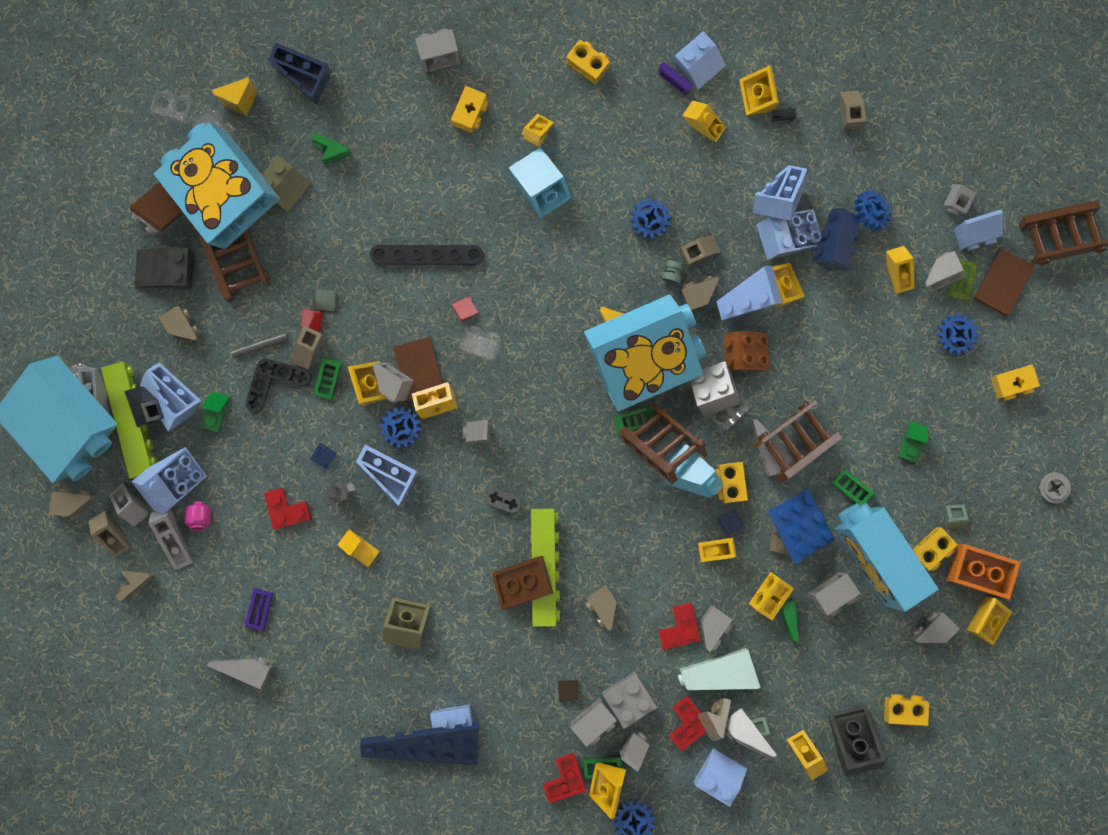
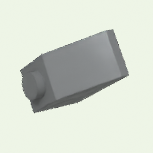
(945, 271)
(392, 382)
(128, 505)

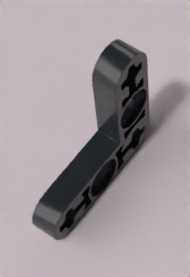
(267, 377)

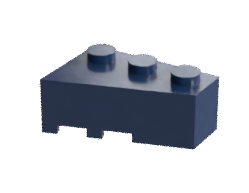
(301, 70)
(837, 241)

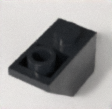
(143, 406)

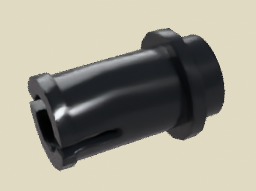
(784, 114)

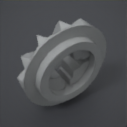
(1063, 490)

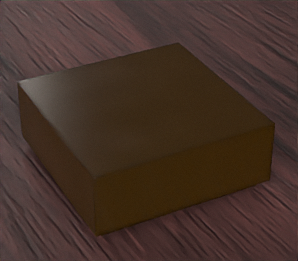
(568, 690)

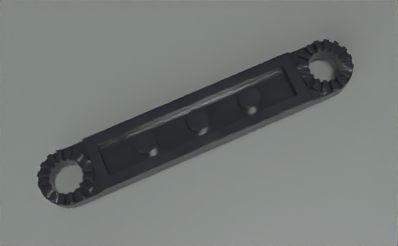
(426, 254)

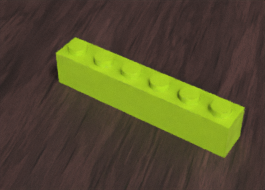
(134, 441)
(543, 544)

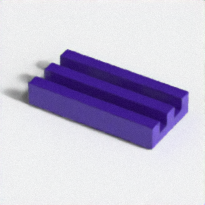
(674, 79)
(266, 611)

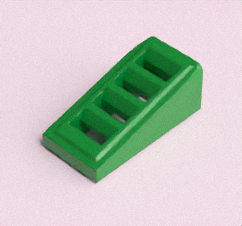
(326, 360)
(619, 422)
(870, 494)
(789, 616)
(606, 759)

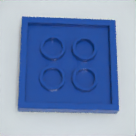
(801, 526)

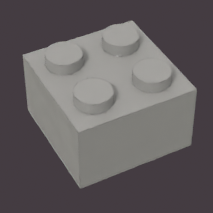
(438, 50)
(715, 389)
(834, 594)
(629, 700)
(593, 722)

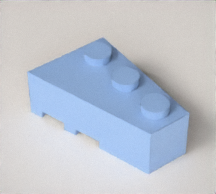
(782, 195)
(751, 295)
(173, 396)
(388, 473)

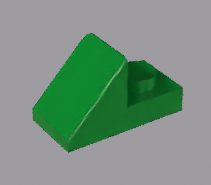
(334, 150)
(215, 410)
(913, 442)

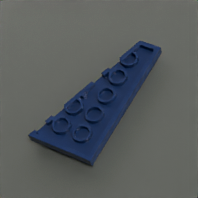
(427, 745)

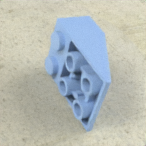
(789, 237)
(169, 480)

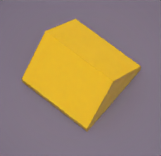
(759, 92)
(237, 95)
(787, 284)
(365, 383)
(989, 620)
(607, 787)

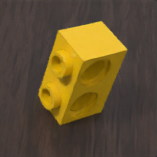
(584, 65)
(736, 482)
(930, 545)
(771, 596)
(906, 715)

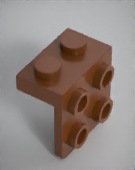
(746, 351)

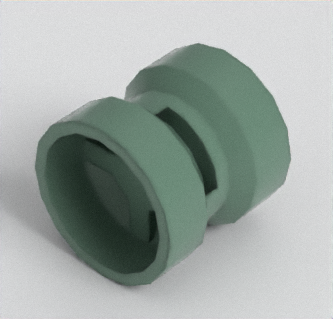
(673, 272)

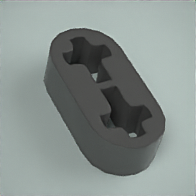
(502, 505)

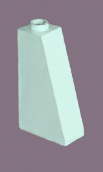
(723, 672)

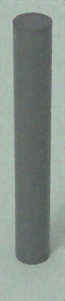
(259, 345)

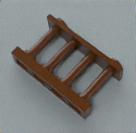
(1069, 215)
(222, 272)
(656, 459)
(800, 459)

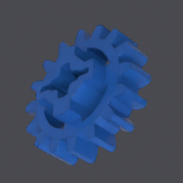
(872, 210)
(657, 220)
(951, 330)
(397, 435)
(641, 819)

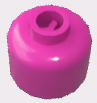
(198, 516)

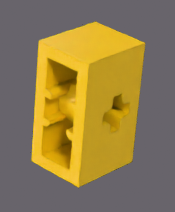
(469, 99)
(1004, 385)
(434, 400)

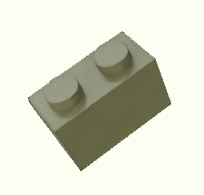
(286, 183)
(405, 623)

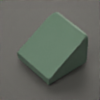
(325, 300)
(956, 516)
(762, 726)

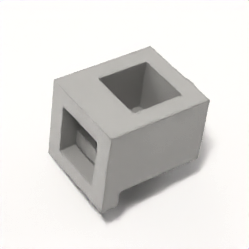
(959, 199)

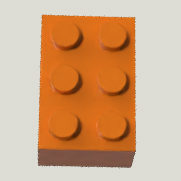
(983, 571)

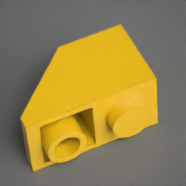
(704, 120)

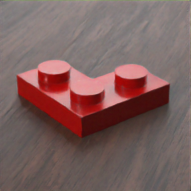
(282, 514)
(684, 631)
(692, 726)
(570, 781)

